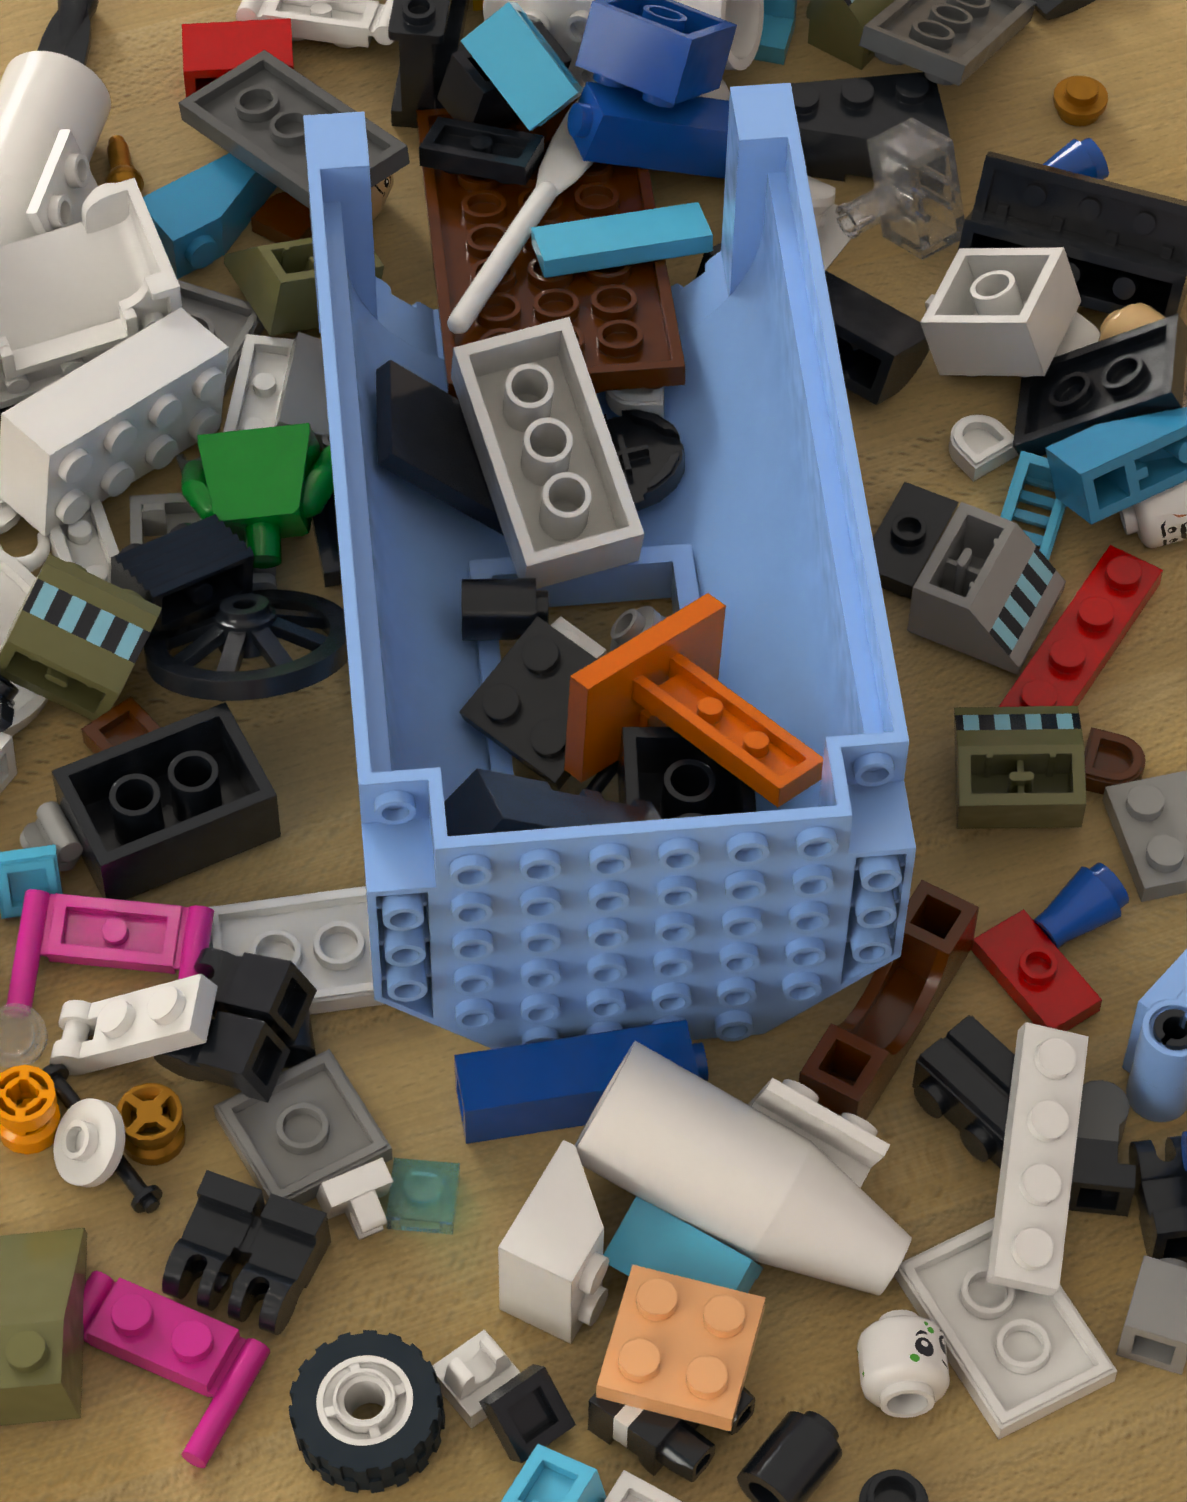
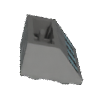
(985, 590)

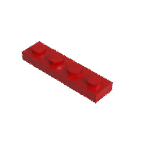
(1086, 632)

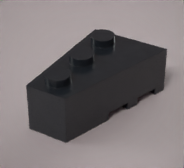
(845, 113)

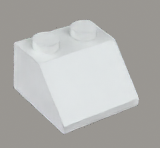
(555, 1252)

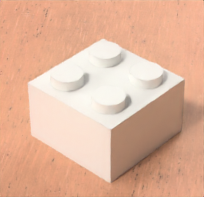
(1001, 311)

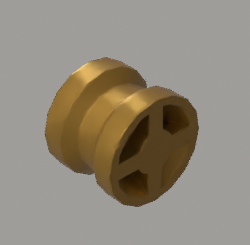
(149, 1107)

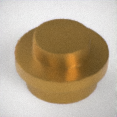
(1080, 100)

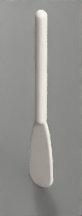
(557, 172)

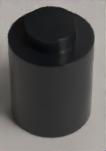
(500, 608)
(792, 1460)

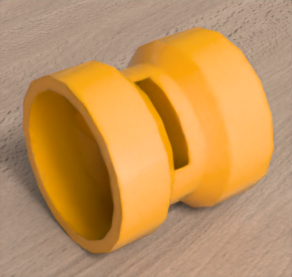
(28, 1109)

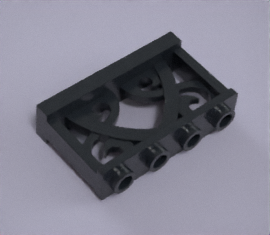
(427, 38)

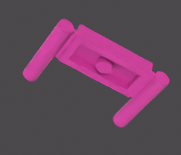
(105, 935)
(176, 1346)

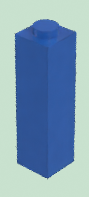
(627, 131)
(556, 1080)

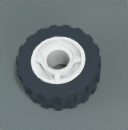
(373, 1450)

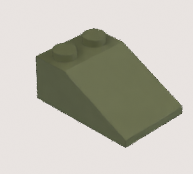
(41, 1325)

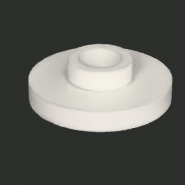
(89, 1142)

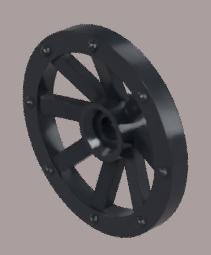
(251, 628)

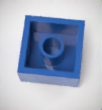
(655, 48)

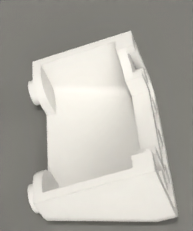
(80, 290)

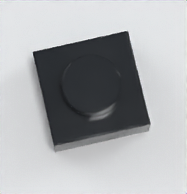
(527, 1412)

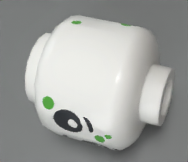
(903, 1364)

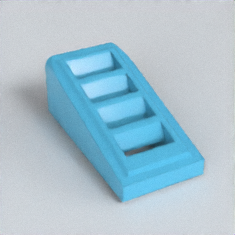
(1034, 471)

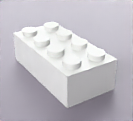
(112, 421)
(546, 453)

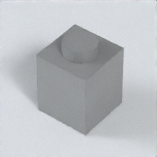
(1158, 1316)

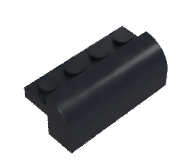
(1117, 238)

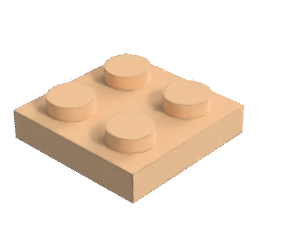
(681, 1347)

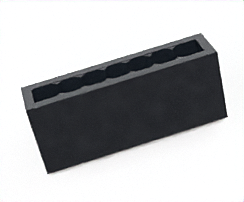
(875, 341)

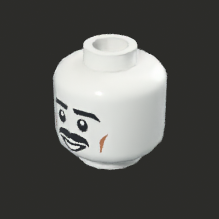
(1159, 518)

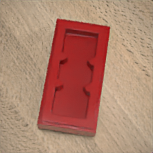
(1036, 973)

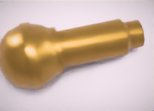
(120, 163)

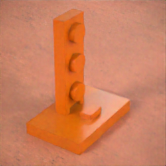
(673, 682)

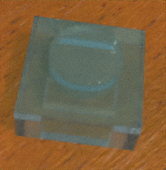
(423, 1196)

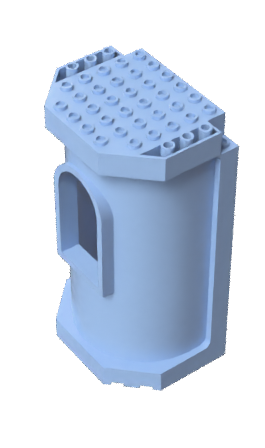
(650, 917)

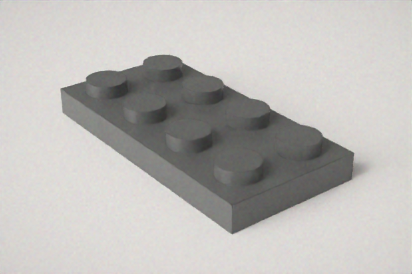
(945, 36)
(260, 121)

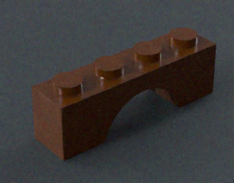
(867, 1048)

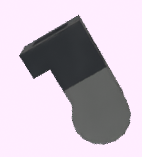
(1097, 1178)

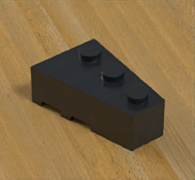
(514, 803)

